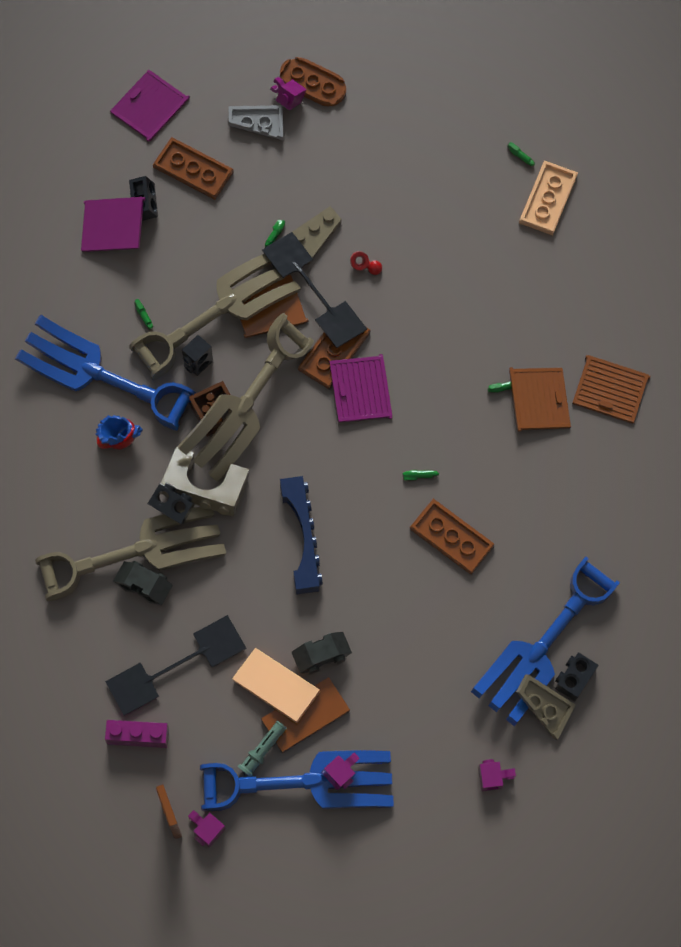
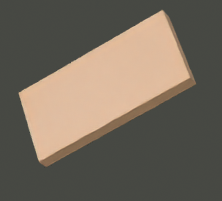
(548, 198)
(276, 685)

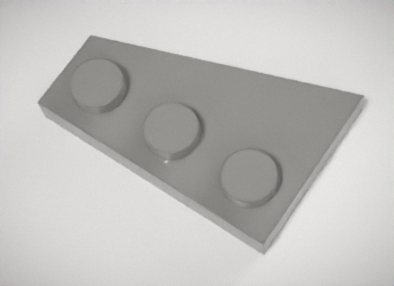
(258, 119)

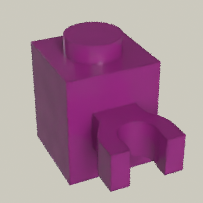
(288, 94)
(339, 771)
(492, 776)
(207, 829)

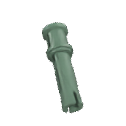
(256, 757)

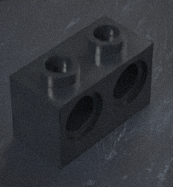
(145, 188)
(197, 355)
(169, 507)
(579, 678)

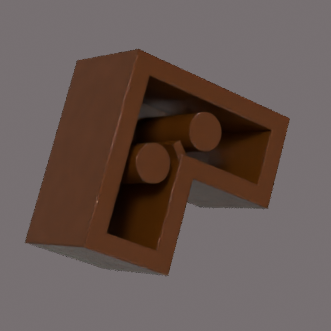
(203, 400)

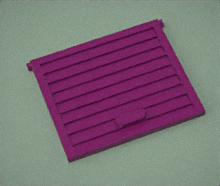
(149, 105)
(112, 224)
(360, 389)

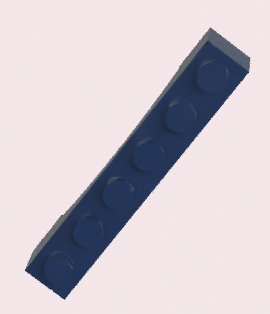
(294, 494)

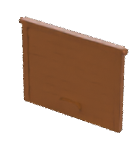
(263, 320)
(610, 389)
(539, 398)

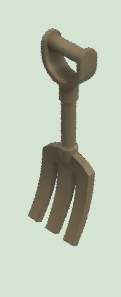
(229, 301)
(241, 408)
(148, 546)

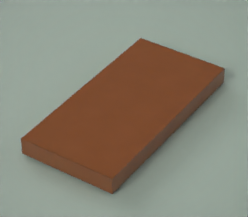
(193, 168)
(317, 364)
(452, 536)
(324, 710)
(168, 811)

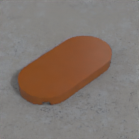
(320, 83)

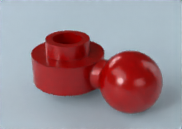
(374, 267)

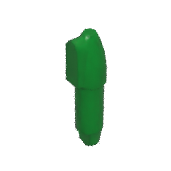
(515, 150)
(277, 229)
(143, 314)
(499, 387)
(414, 474)

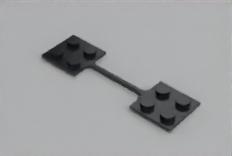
(338, 322)
(135, 687)

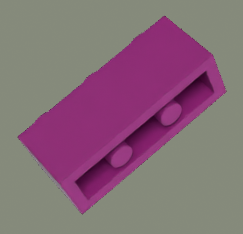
(136, 733)

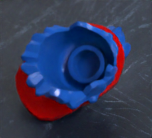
(116, 432)

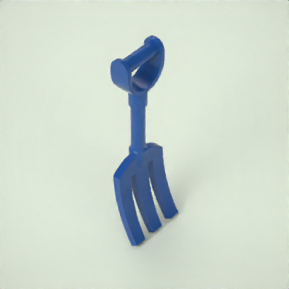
(90, 368)
(534, 656)
(314, 780)

